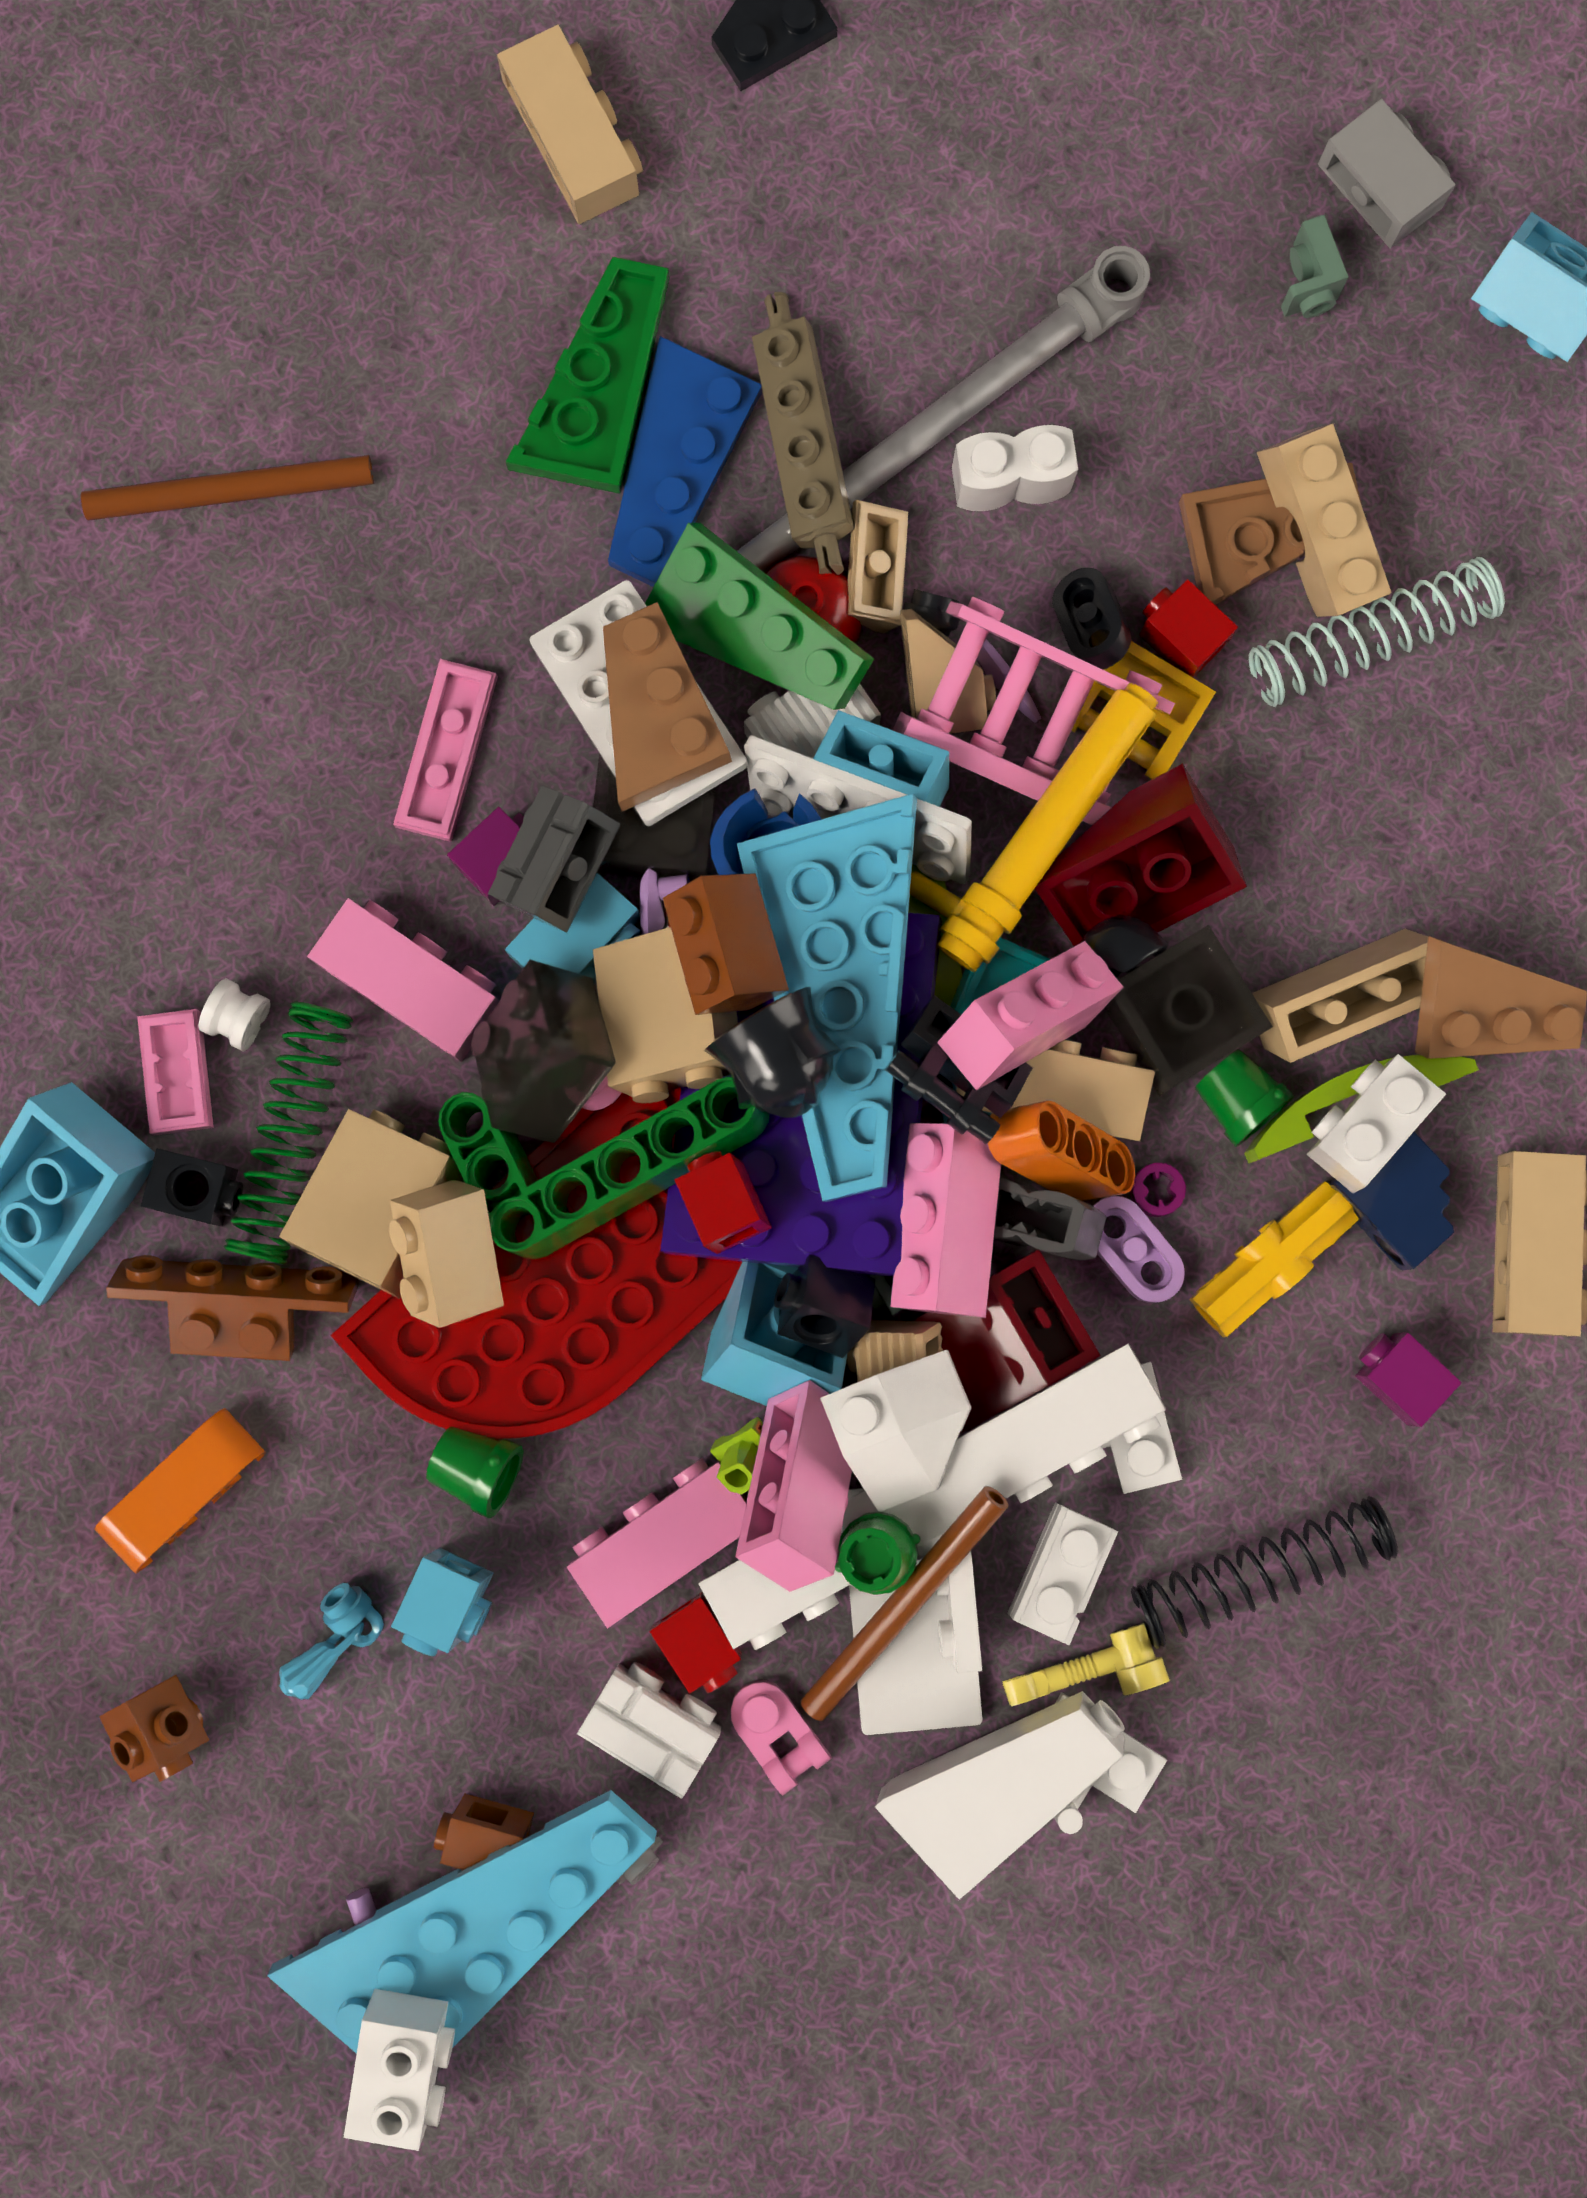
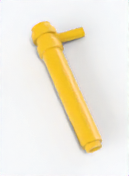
(995, 902)

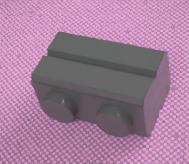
(554, 858)

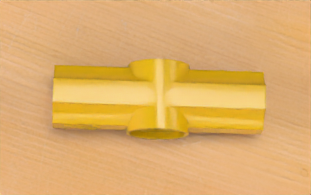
(1274, 1259)

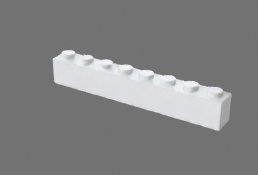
(1006, 1453)

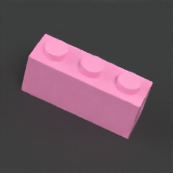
(405, 976)
(1029, 1014)
(946, 1222)
(795, 1492)
(658, 1542)

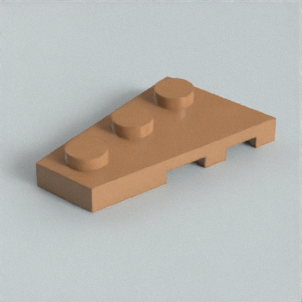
(1239, 536)
(656, 710)
(1492, 1007)

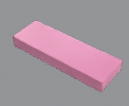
(445, 750)

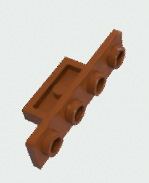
(232, 1307)

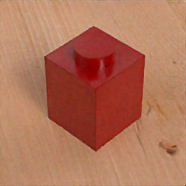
(1186, 628)
(722, 1201)
(696, 1645)

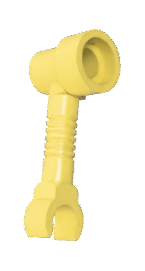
(1128, 1657)

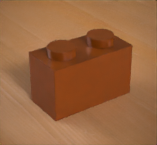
(725, 943)

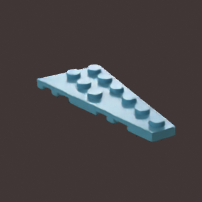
(841, 927)

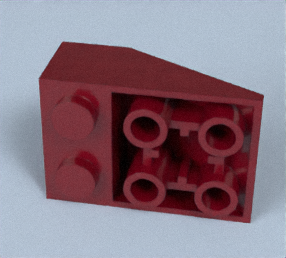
(1021, 1344)

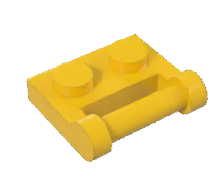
(1178, 687)

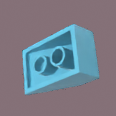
(63, 1186)

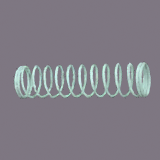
(1489, 579)

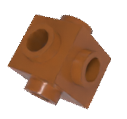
(155, 1731)

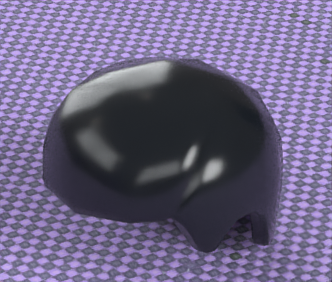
(1124, 942)

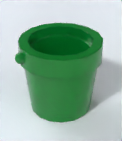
(1242, 1096)
(475, 1469)
(877, 1553)

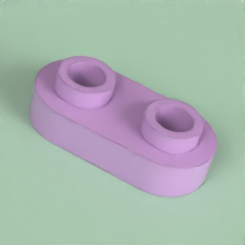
(1134, 1248)

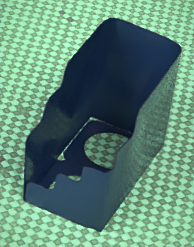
(1405, 1203)

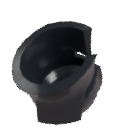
(778, 1056)

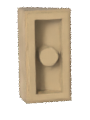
(877, 565)

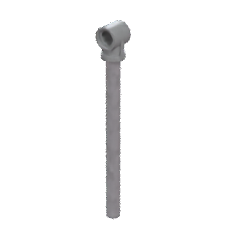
(1084, 310)

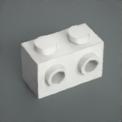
(1376, 1123)
(397, 2070)

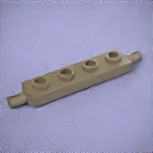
(803, 434)

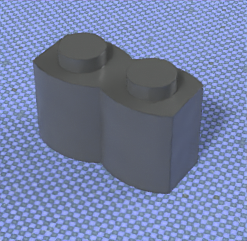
(1047, 1221)

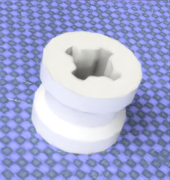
(233, 1014)

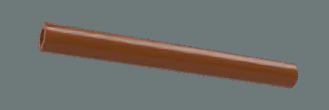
(227, 487)
(904, 1603)

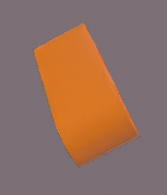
(1062, 1152)
(178, 1488)

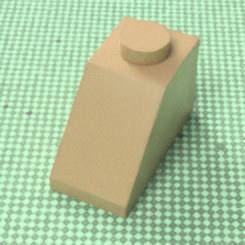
(926, 659)

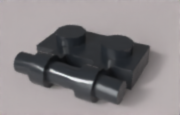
(921, 1081)

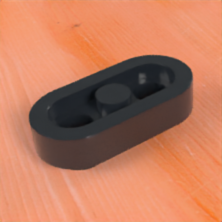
(1091, 618)

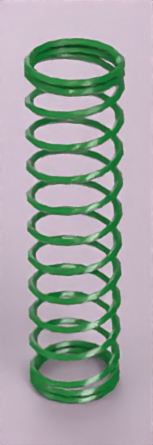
(309, 1012)

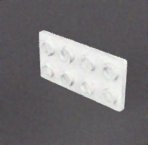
(576, 661)
(780, 774)
(930, 1667)

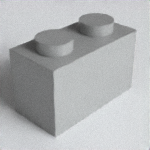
(1386, 173)

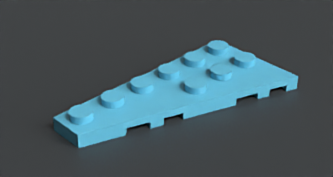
(472, 1928)

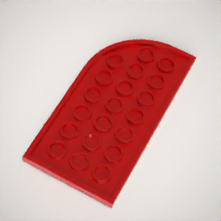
(570, 1323)

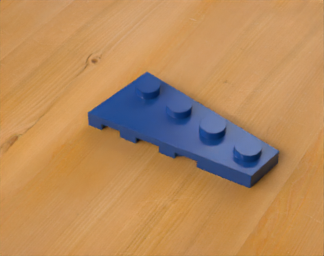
(681, 446)

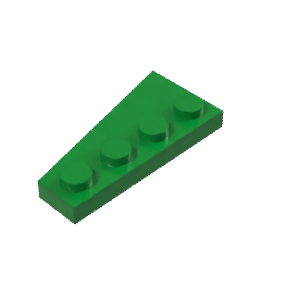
(593, 402)
(751, 622)

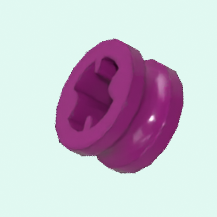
(1175, 1188)

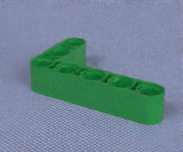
(597, 1169)

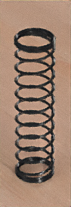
(1370, 1507)

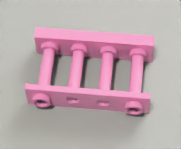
(986, 750)

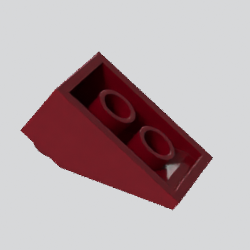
(1146, 859)

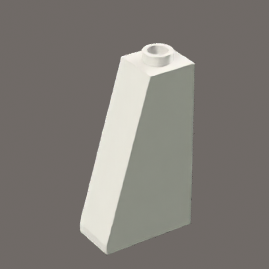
(999, 1790)

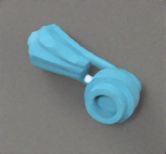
(343, 1613)

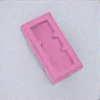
(175, 1072)

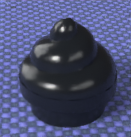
(933, 610)

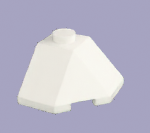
(900, 1427)

